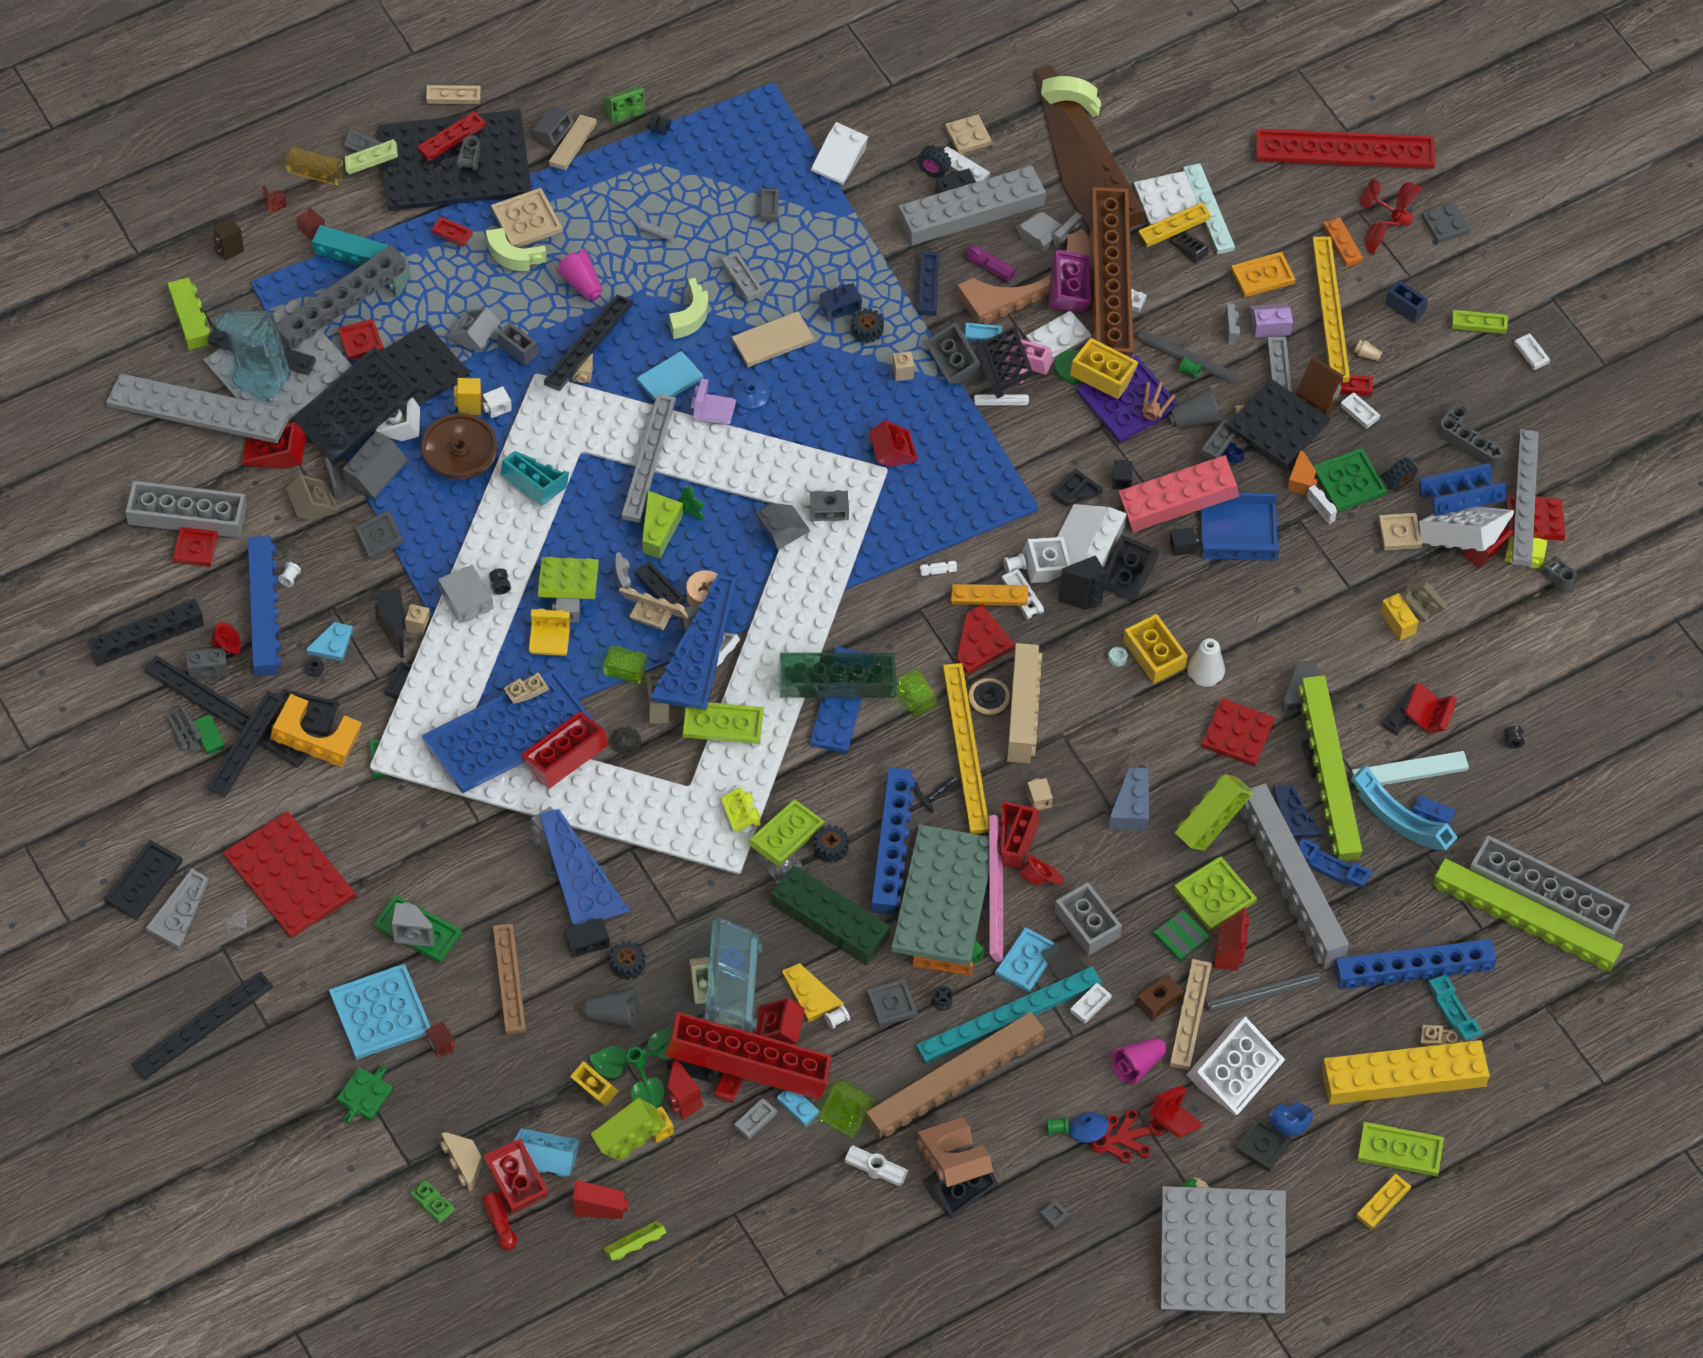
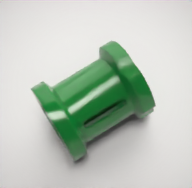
(1190, 367)
(1057, 1125)

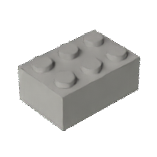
(1088, 918)

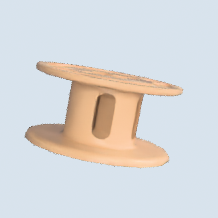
(698, 586)

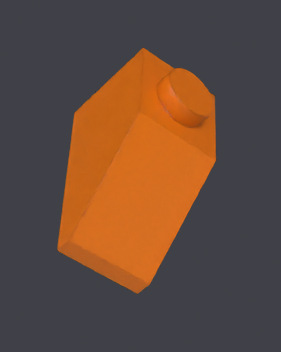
(1302, 475)

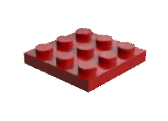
(1547, 518)
(1238, 732)

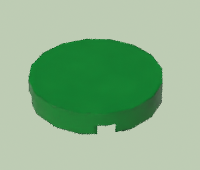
(1063, 366)

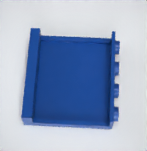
(1241, 528)

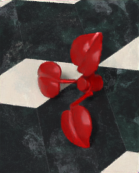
(1400, 216)

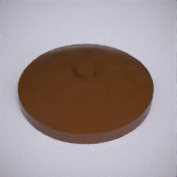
(459, 446)

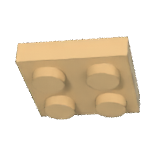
(968, 134)
(1400, 531)

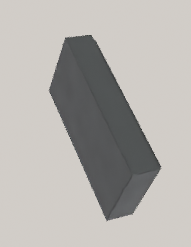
(769, 205)

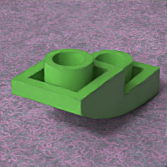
(432, 1202)

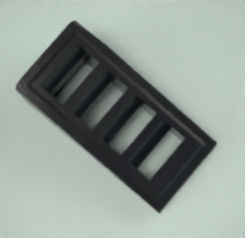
(1194, 256)

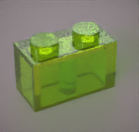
(625, 664)
(916, 692)

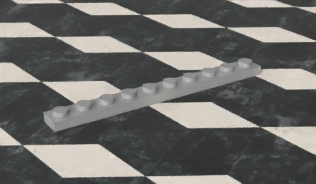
(1525, 498)

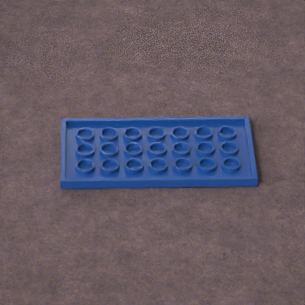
(497, 733)

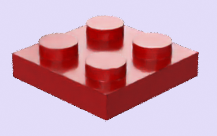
(359, 338)
(195, 546)

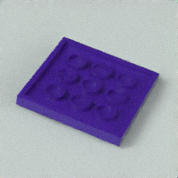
(1124, 415)

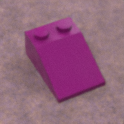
(1070, 282)

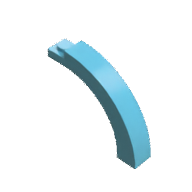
(1406, 823)

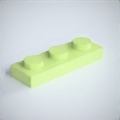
(371, 156)

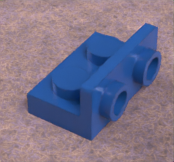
(1433, 810)

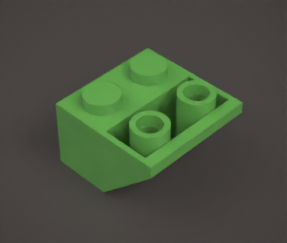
(625, 104)

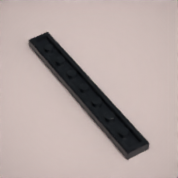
(588, 342)
(202, 1025)

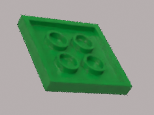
(1349, 480)

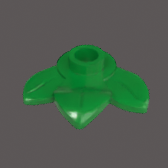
(690, 504)

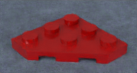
(981, 640)

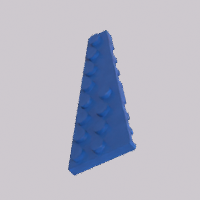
(694, 663)

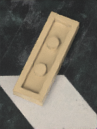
(453, 94)

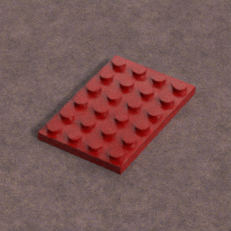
(289, 874)

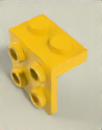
(549, 632)

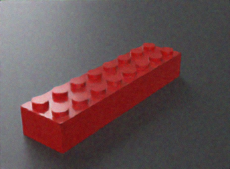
(748, 1055)

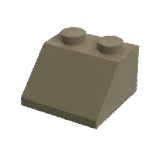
(311, 498)

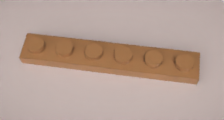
(509, 979)

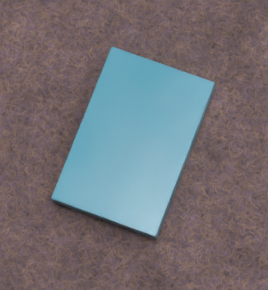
(670, 377)
(1024, 960)

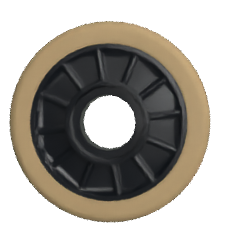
(986, 706)

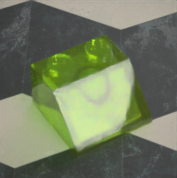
(846, 1108)

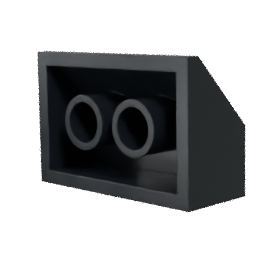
(1083, 584)
(961, 1195)

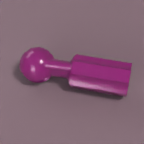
(990, 262)

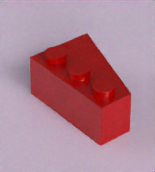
(1017, 833)

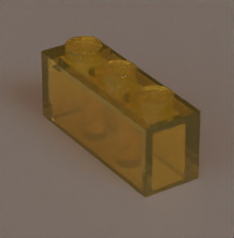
(314, 165)

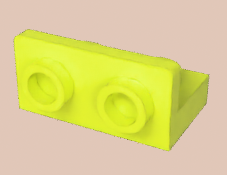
(741, 809)

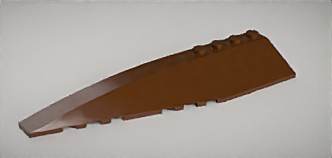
(1082, 154)

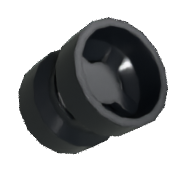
(659, 124)
(499, 580)

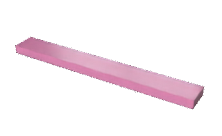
(996, 889)

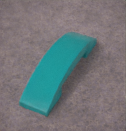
(1452, 1008)

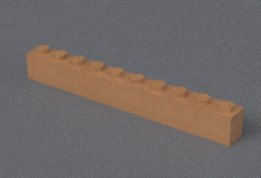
(955, 1075)

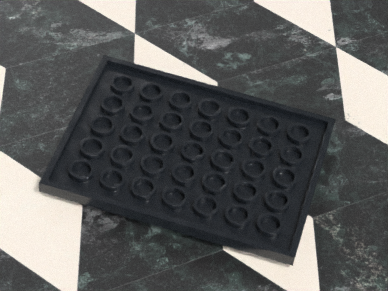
(420, 183)

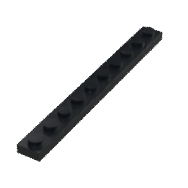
(217, 706)

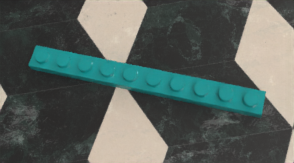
(1000, 1018)

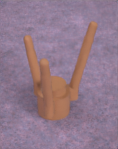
(1152, 409)

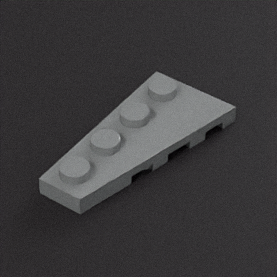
(178, 912)

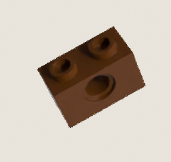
(1154, 1006)

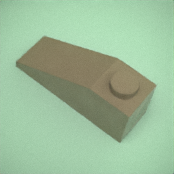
(657, 712)

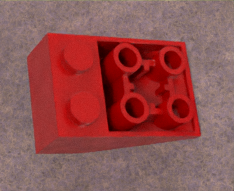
(1232, 941)

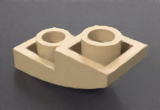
(529, 688)
(1436, 1035)

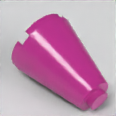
(580, 274)
(1136, 1059)

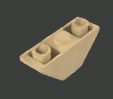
(463, 1157)

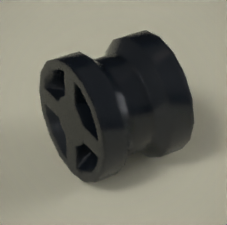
(1514, 737)
(942, 992)

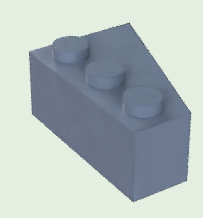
(1132, 804)

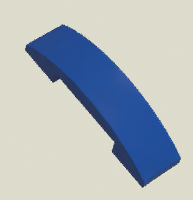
(1333, 867)

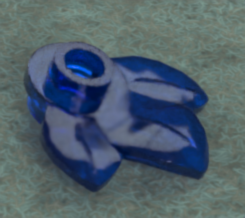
(1233, 454)

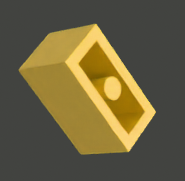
(468, 396)
(1399, 616)
(594, 1083)

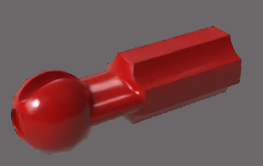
(507, 1239)

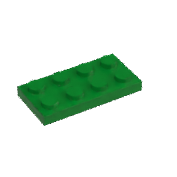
(444, 933)

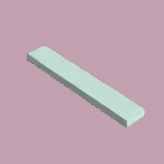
(1419, 768)

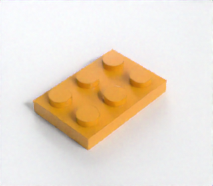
(1263, 274)

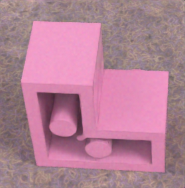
(1038, 355)

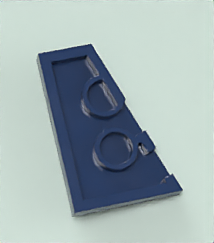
(1294, 813)

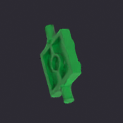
(364, 1094)

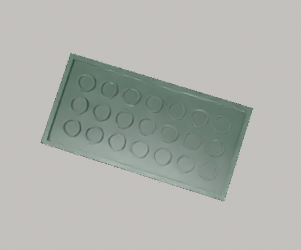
(943, 895)

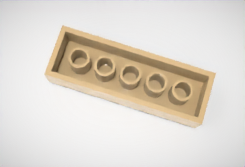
(1024, 703)

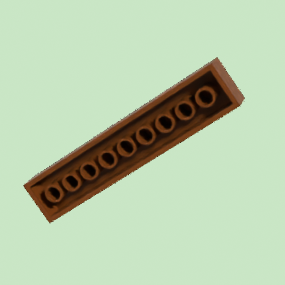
(1111, 268)

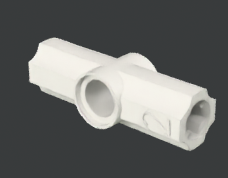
(864, 1161)

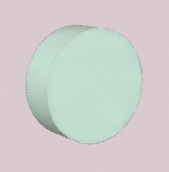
(1117, 656)

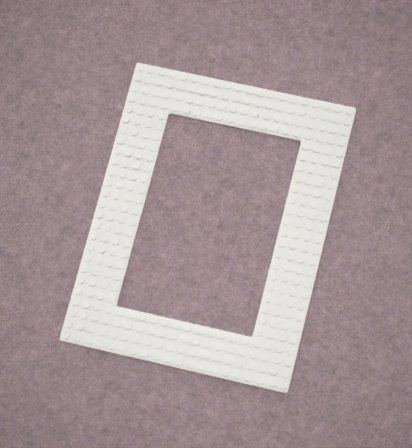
(790, 618)

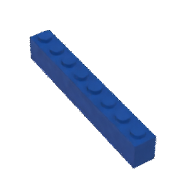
(263, 606)

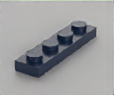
(928, 283)

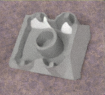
(1038, 230)

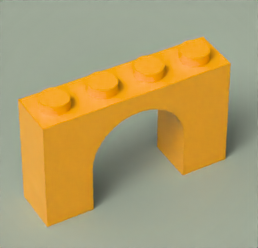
(332, 749)

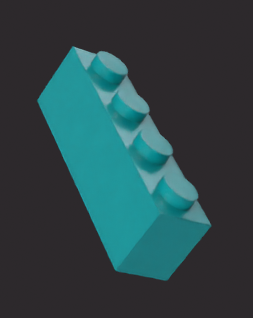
(345, 246)

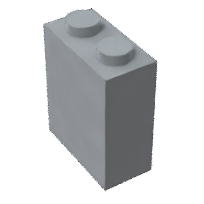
(465, 593)

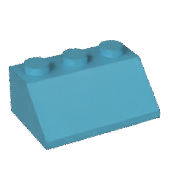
(550, 1151)

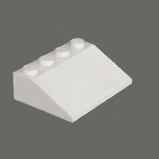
(1465, 528)
(1092, 532)
(1236, 1066)

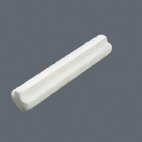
(1007, 399)

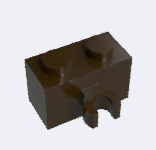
(227, 239)

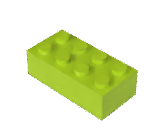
(1214, 812)

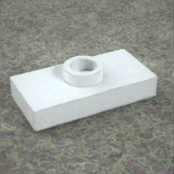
(1531, 351)

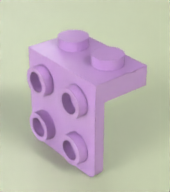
(711, 407)

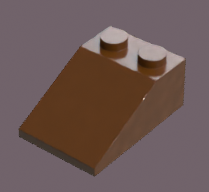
(1320, 386)

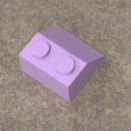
(1271, 320)

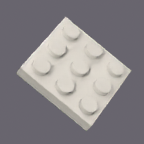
(1164, 196)

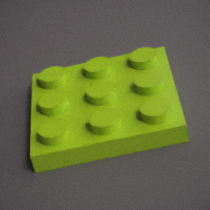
(568, 578)
(1215, 893)

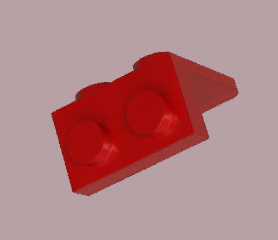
(1428, 710)
(1172, 1115)

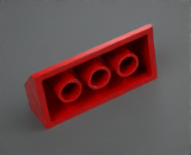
(565, 749)

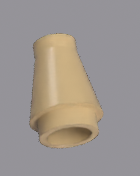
(1367, 350)

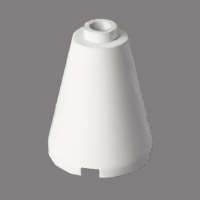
(1206, 664)

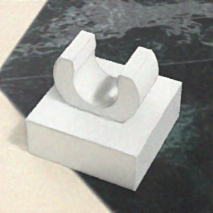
(1138, 300)

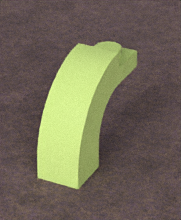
(1072, 89)
(510, 256)
(691, 319)

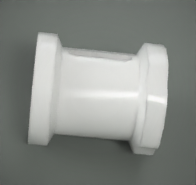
(1015, 563)
(289, 574)
(836, 1017)

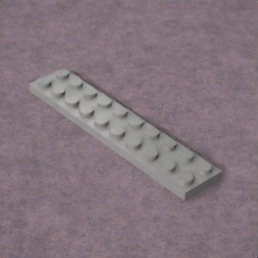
(198, 408)

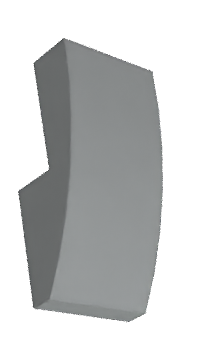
(622, 567)

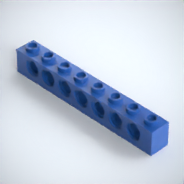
(881, 901)
(1442, 954)

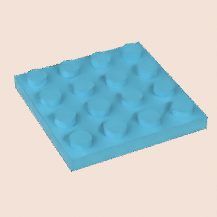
(380, 1011)

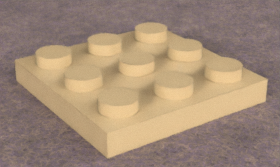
(526, 218)

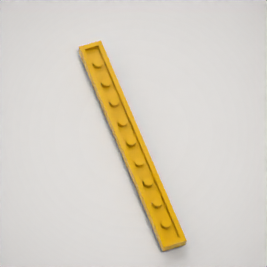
(1330, 306)
(966, 748)

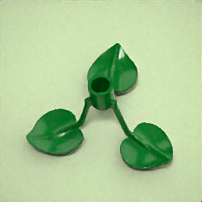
(612, 1059)

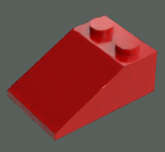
(284, 454)
(516, 1177)

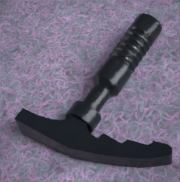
(925, 800)

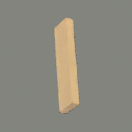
(572, 142)

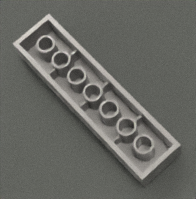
(971, 205)
(1550, 887)

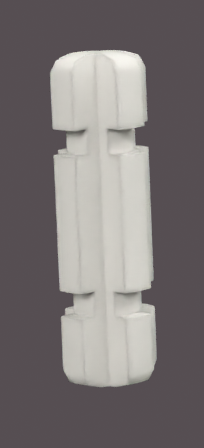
(938, 568)

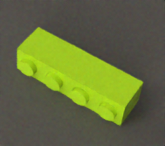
(189, 314)

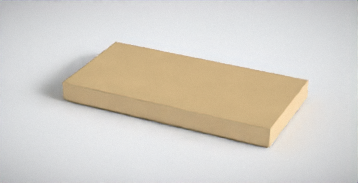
(772, 339)

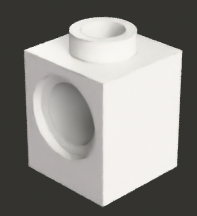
(496, 402)

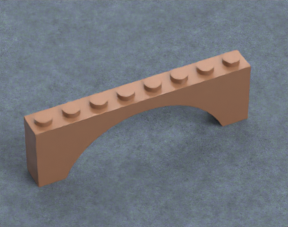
(991, 302)

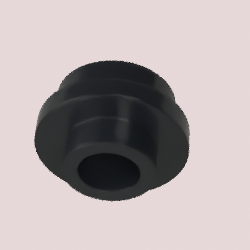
(317, 671)

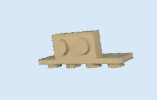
(651, 610)

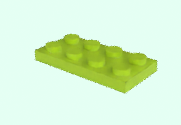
(724, 723)
(786, 832)
(1400, 1149)

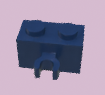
(840, 301)

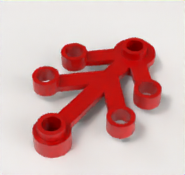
(1124, 1137)

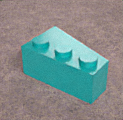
(533, 478)

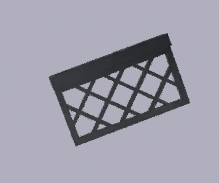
(988, 362)

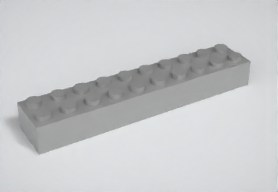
(1294, 877)

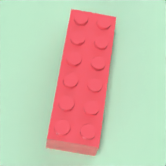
(1179, 493)

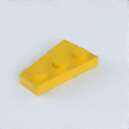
(810, 992)

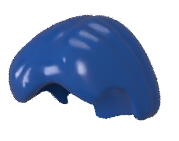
(1291, 1120)

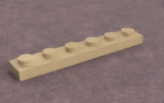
(1190, 1014)

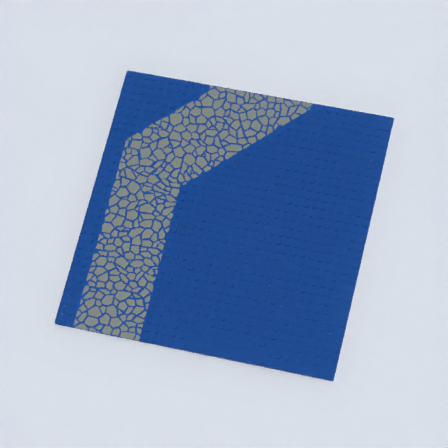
(825, 395)

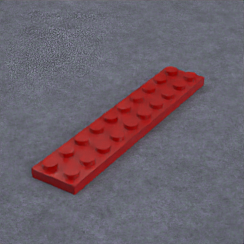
(1345, 148)

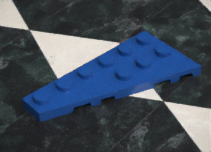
(582, 881)

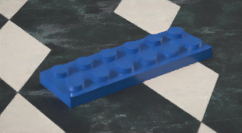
(836, 720)

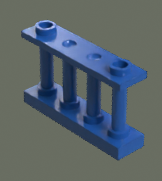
(1462, 479)

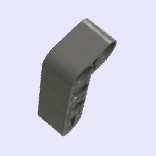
(1487, 453)

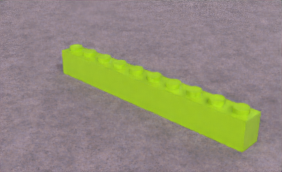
(1330, 767)
(1527, 915)

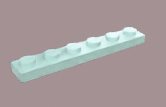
(1215, 226)

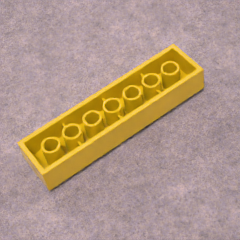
(1405, 1072)

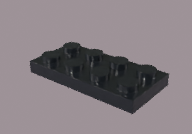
(143, 880)

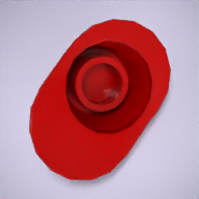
(226, 637)
(1039, 872)

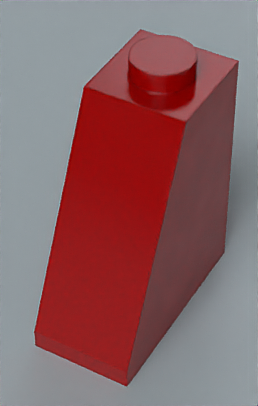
(598, 1201)

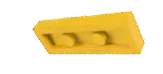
(1383, 1201)

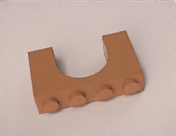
(953, 1167)

